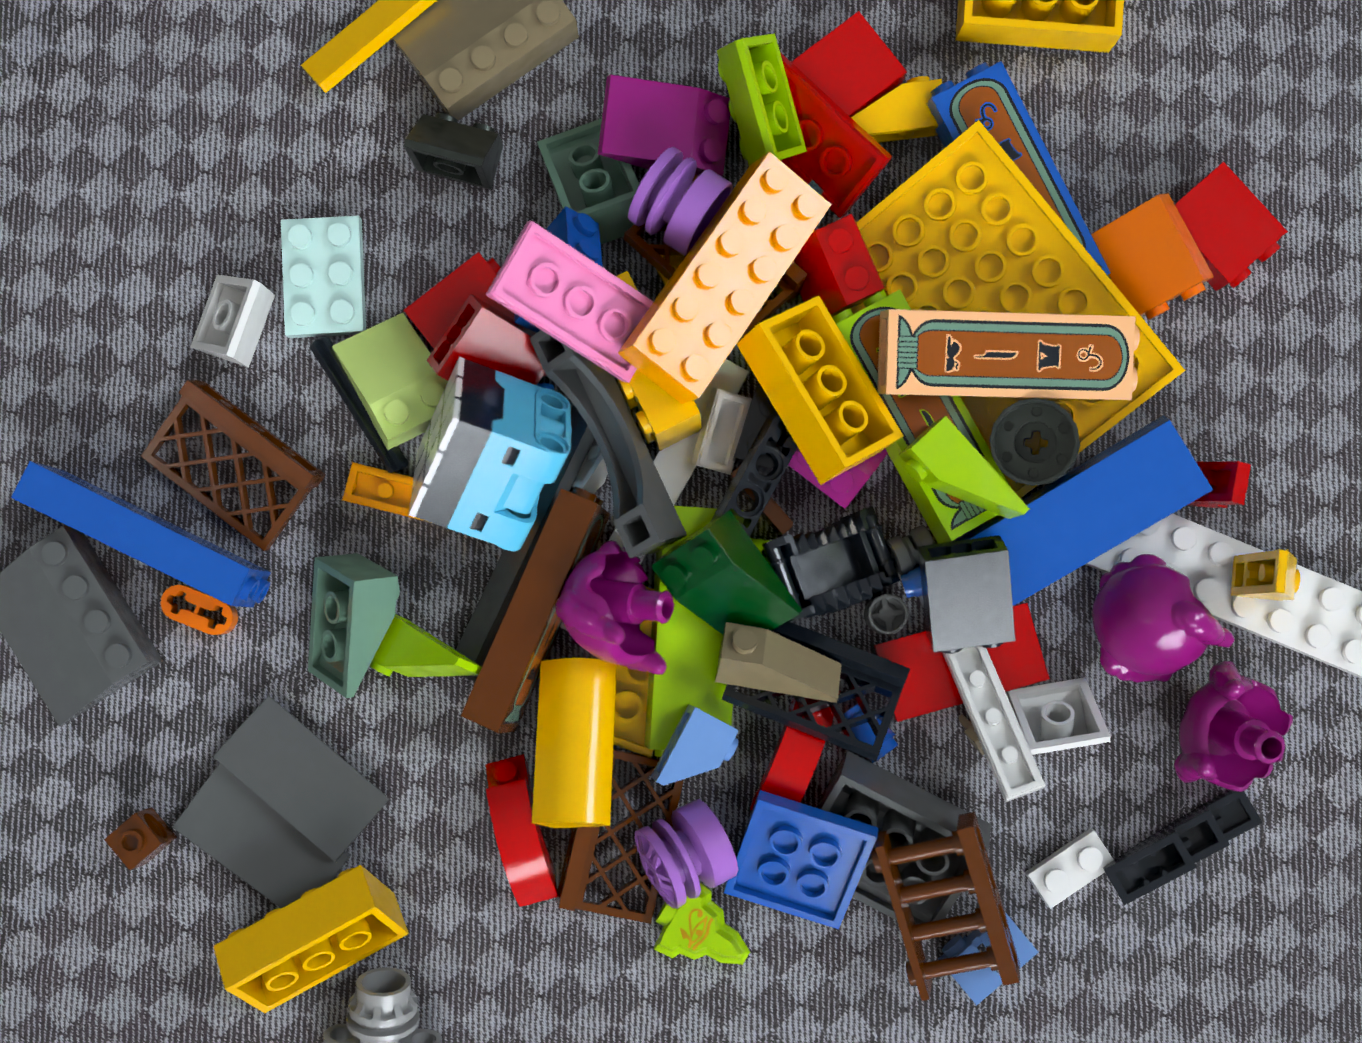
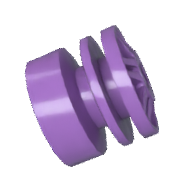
(673, 198)
(687, 852)

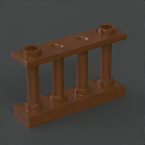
(976, 880)

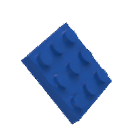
(801, 859)

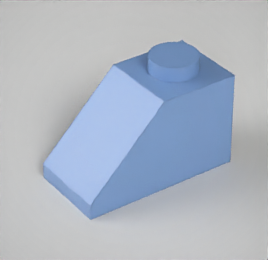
(695, 747)

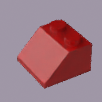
(838, 266)

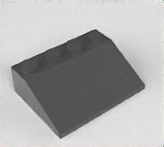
(71, 625)
(910, 817)

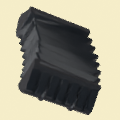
(833, 565)

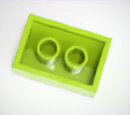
(760, 98)

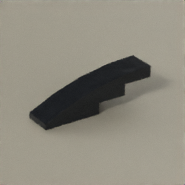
(1181, 845)

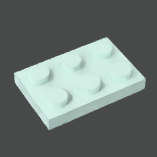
(323, 276)

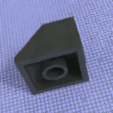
(454, 149)

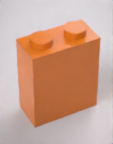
(1152, 256)

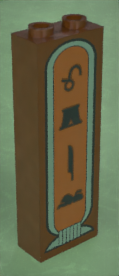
(531, 618)

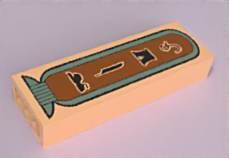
(1007, 354)

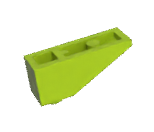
(952, 465)
(419, 654)

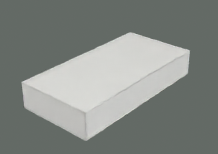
(721, 430)

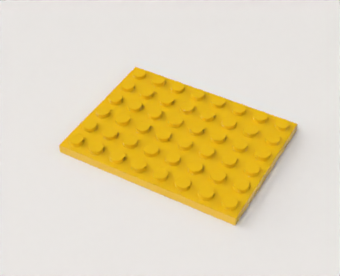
(984, 240)

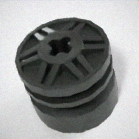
(1017, 425)

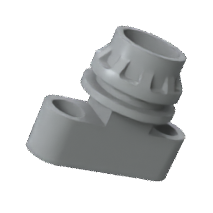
(382, 1012)

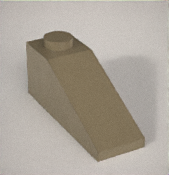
(775, 664)

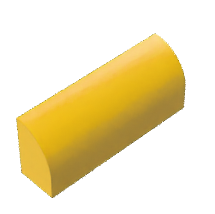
(574, 743)

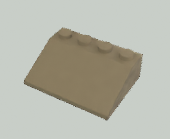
(482, 46)

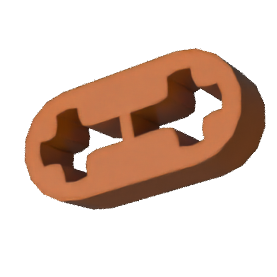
(196, 618)

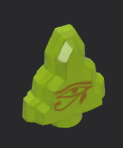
(699, 931)

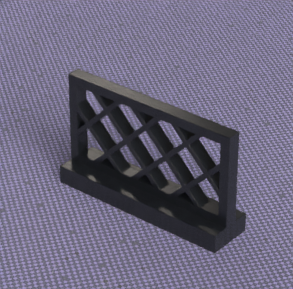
(857, 669)

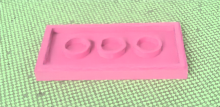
(570, 298)

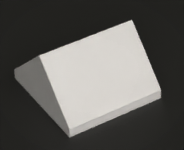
(233, 319)
(1058, 716)

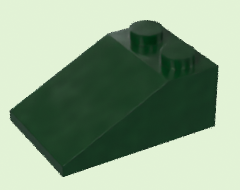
(726, 578)

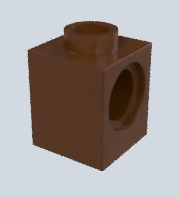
(140, 838)

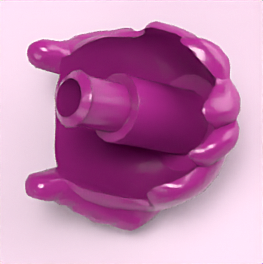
(606, 605)
(1151, 621)
(1231, 731)

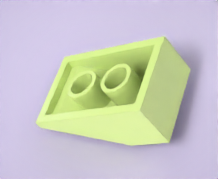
(392, 378)

